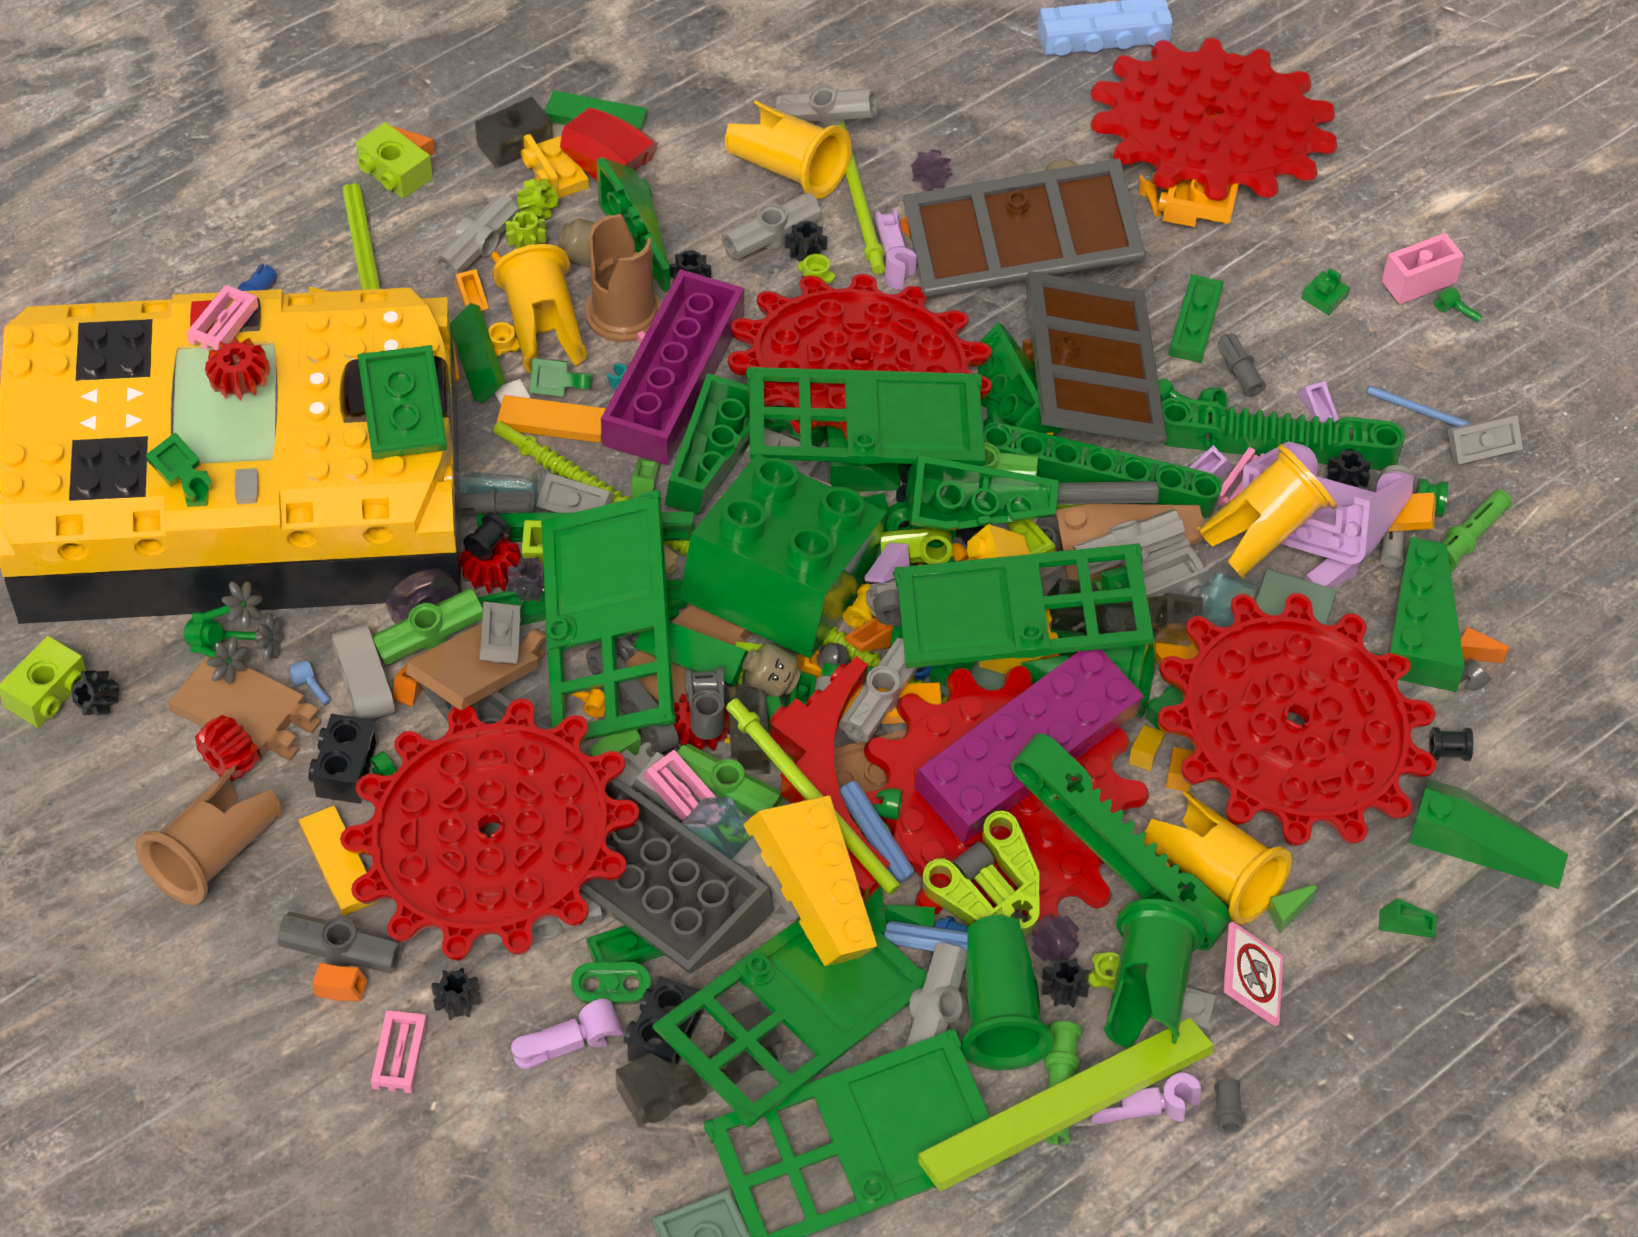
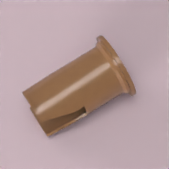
(620, 282)
(204, 839)

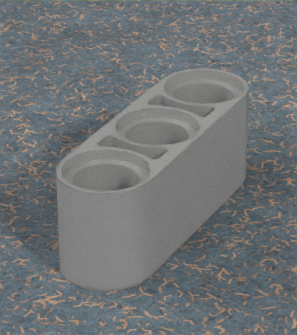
(362, 672)

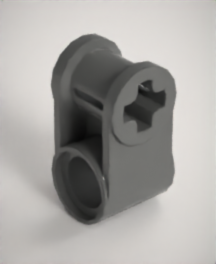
(706, 702)

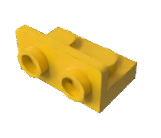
(553, 164)

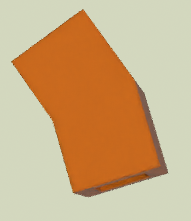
(339, 983)

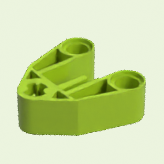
(1016, 862)

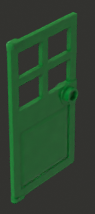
(886, 416)
(601, 585)
(999, 607)
(822, 1005)
(877, 1127)

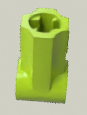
(917, 544)

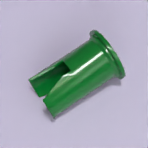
(1134, 662)
(1152, 967)
(1002, 998)

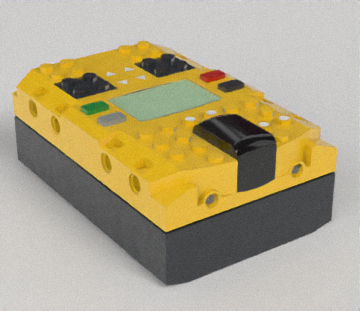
(289, 469)

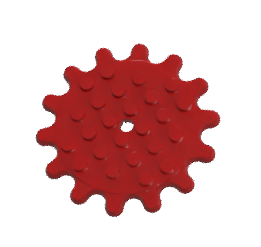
(1260, 126)
(848, 325)
(1351, 706)
(1063, 859)
(532, 868)

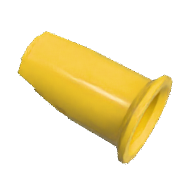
(793, 149)
(540, 299)
(1269, 511)
(1223, 859)

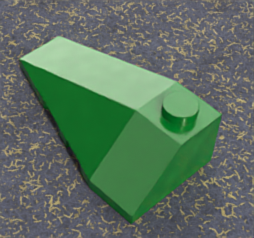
(965, 495)
(1473, 831)

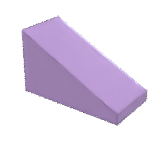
(1318, 401)
(1212, 462)
(892, 556)
(1332, 573)

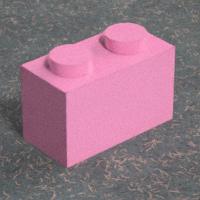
(1422, 268)

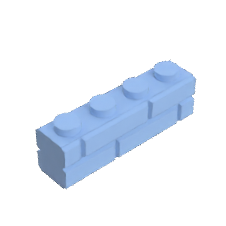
(1103, 26)

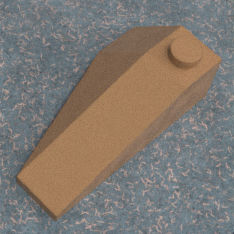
(1093, 520)

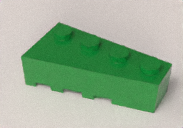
(711, 444)
(1426, 618)

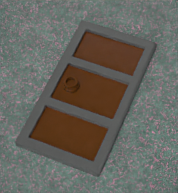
(1023, 224)
(1094, 358)

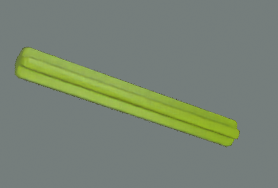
(360, 237)

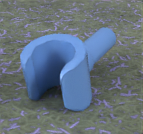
(303, 673)

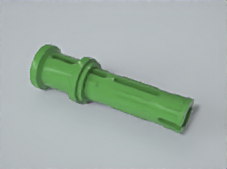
(1462, 538)
(1063, 1063)

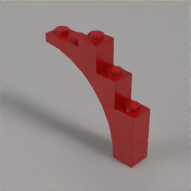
(809, 737)

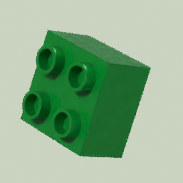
(782, 554)

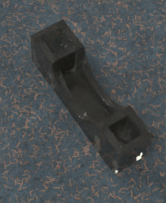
(1167, 614)
(658, 1087)

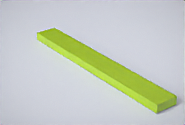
(1063, 1105)

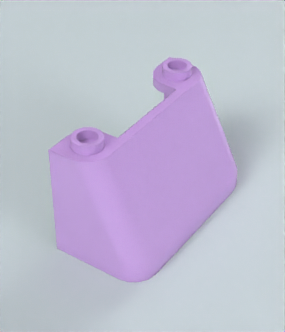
(1356, 523)

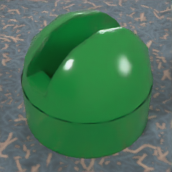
(1214, 394)
(891, 803)

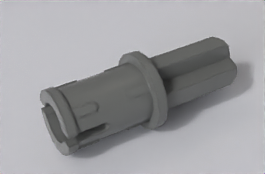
(1241, 364)
(495, 502)

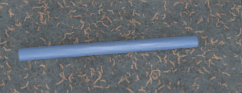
(1416, 407)

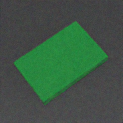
(402, 402)

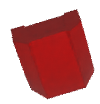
(601, 135)

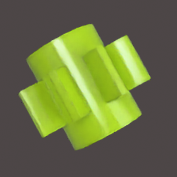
(538, 198)
(525, 230)

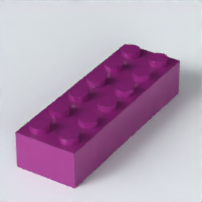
(671, 367)
(1071, 704)

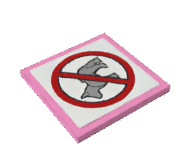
(1253, 974)

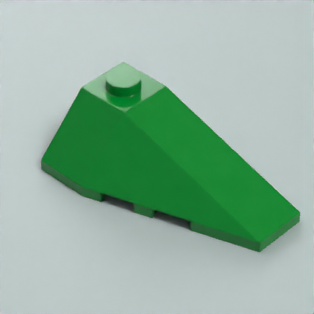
(626, 194)
(1014, 384)
(855, 476)

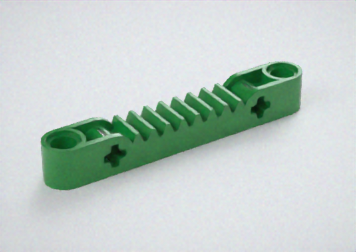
(1235, 432)
(1048, 773)

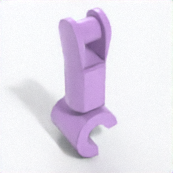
(898, 258)
(595, 1020)
(1152, 1101)

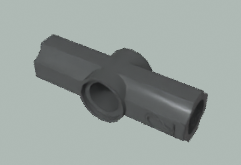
(319, 935)

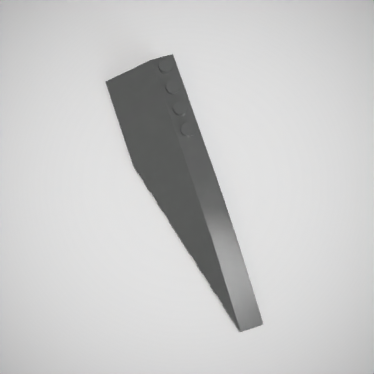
(675, 884)

